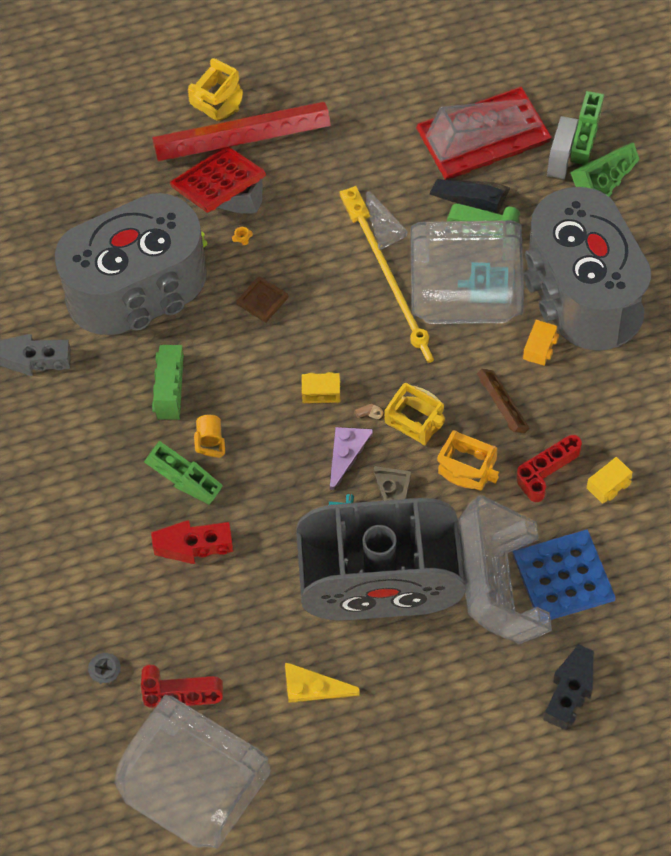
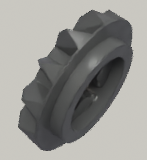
(100, 661)

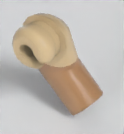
(369, 410)

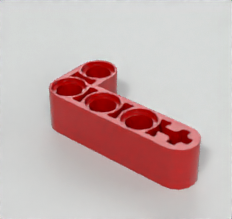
(567, 449)
(187, 690)

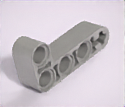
(562, 147)

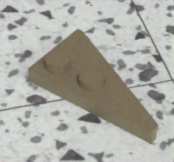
(392, 483)

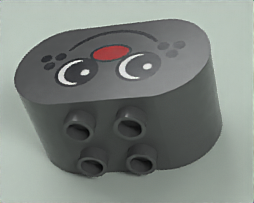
(132, 264)
(586, 268)
(379, 559)

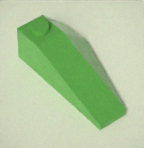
(607, 170)

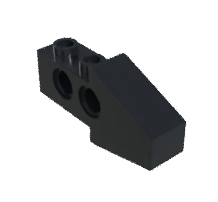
(575, 671)

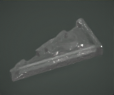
(385, 225)

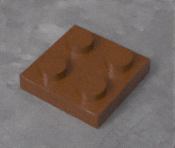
(262, 299)

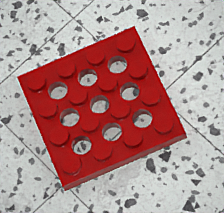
(217, 179)

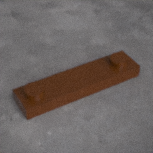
(503, 401)

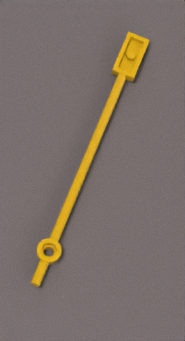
(358, 212)

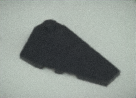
(475, 194)

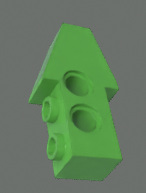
(587, 127)
(185, 475)

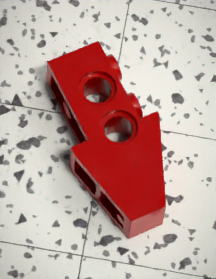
(174, 540)

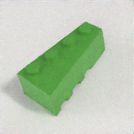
(168, 382)

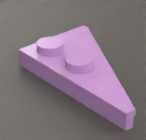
(347, 445)

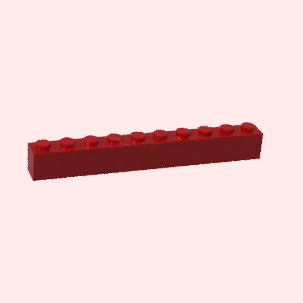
(241, 131)

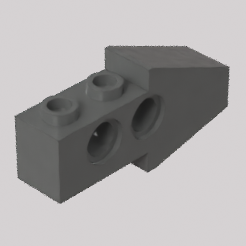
(17, 350)

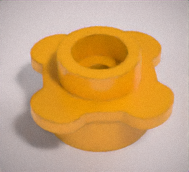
(242, 231)

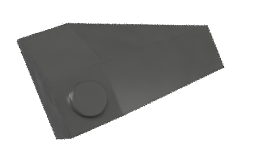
(246, 201)

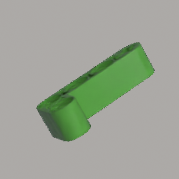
(465, 213)

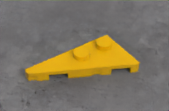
(309, 685)

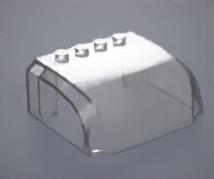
(466, 271)
(485, 538)
(190, 774)

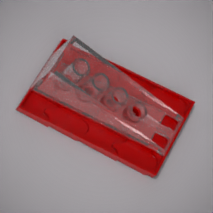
(482, 132)

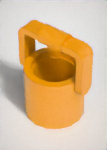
(209, 435)

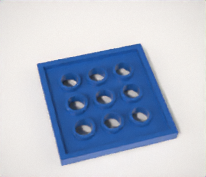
(562, 547)

